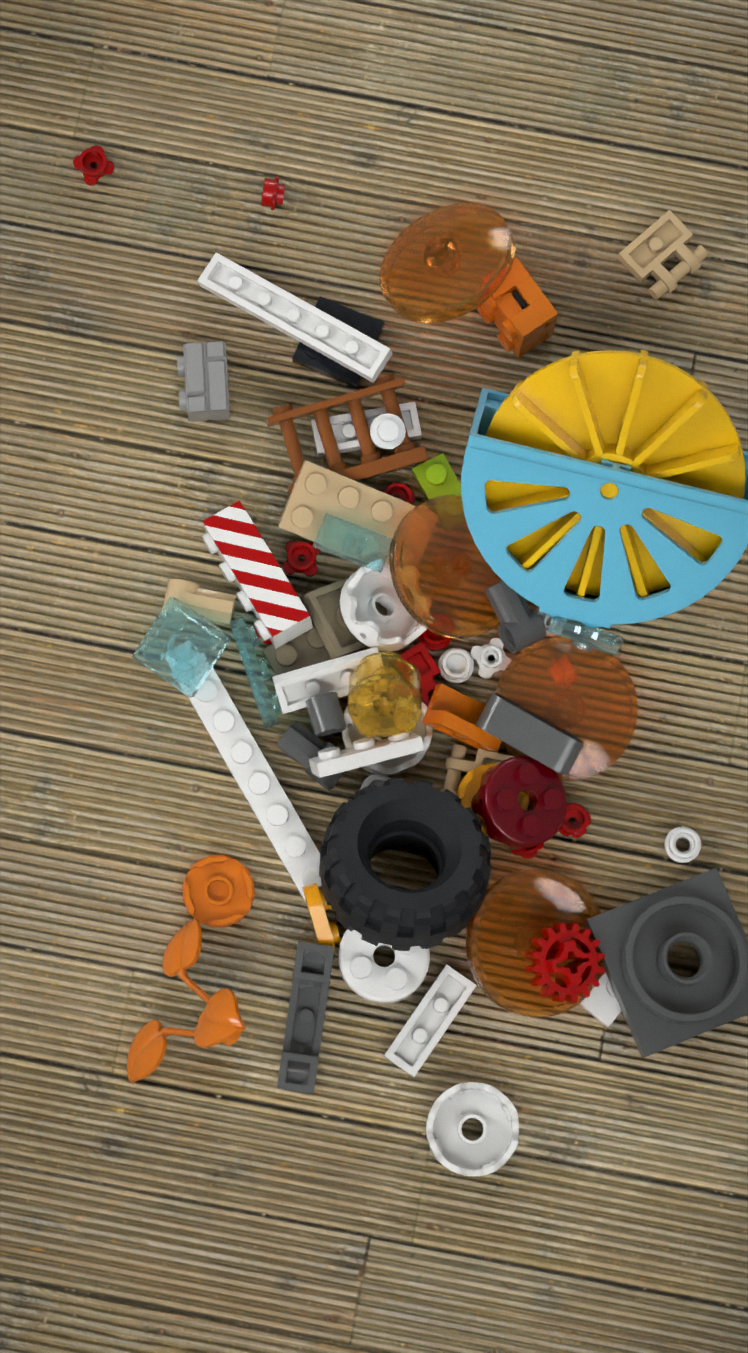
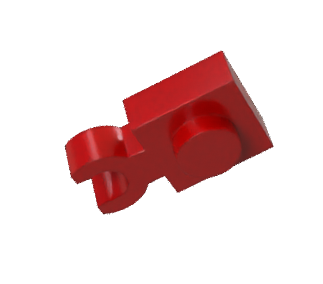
(427, 668)

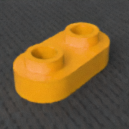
(325, 931)

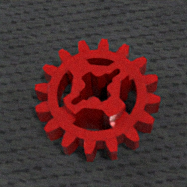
(562, 946)

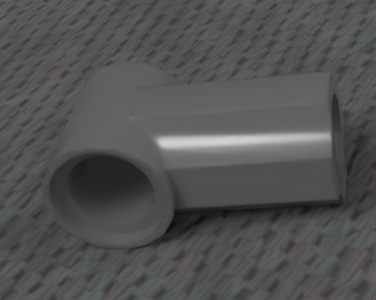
(518, 623)
(326, 715)
(303, 745)

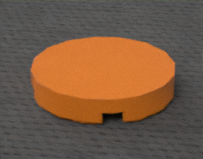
(218, 891)

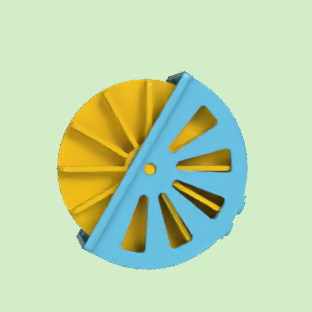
(607, 488)

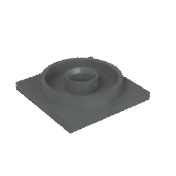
(636, 945)

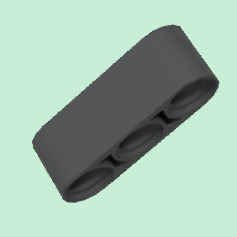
(530, 733)

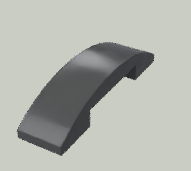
(305, 1017)

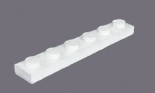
(295, 317)

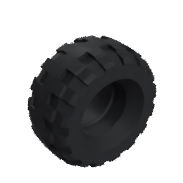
(415, 820)

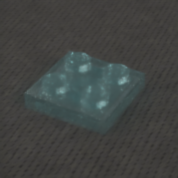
(181, 646)

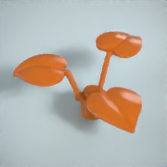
(216, 1024)

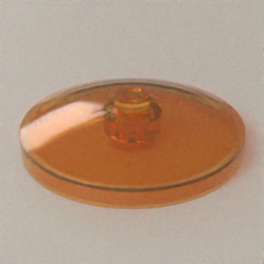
(447, 263)
(442, 570)
(580, 694)
(503, 931)

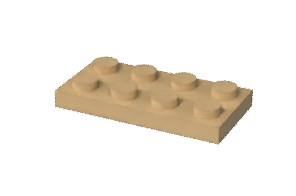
(324, 491)

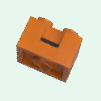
(519, 312)

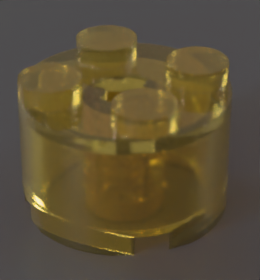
(385, 695)

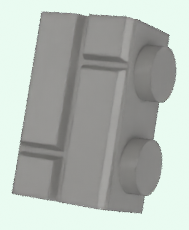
(205, 381)

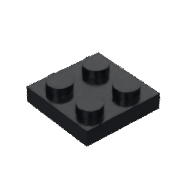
(319, 363)

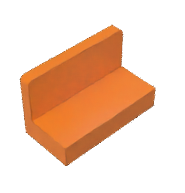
(456, 717)

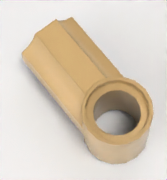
(210, 604)

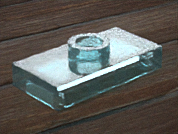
(353, 543)
(586, 637)

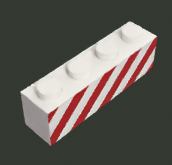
(257, 575)

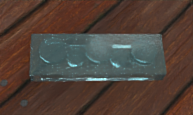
(256, 672)

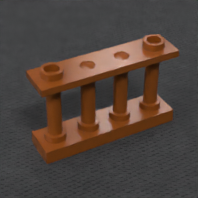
(371, 463)

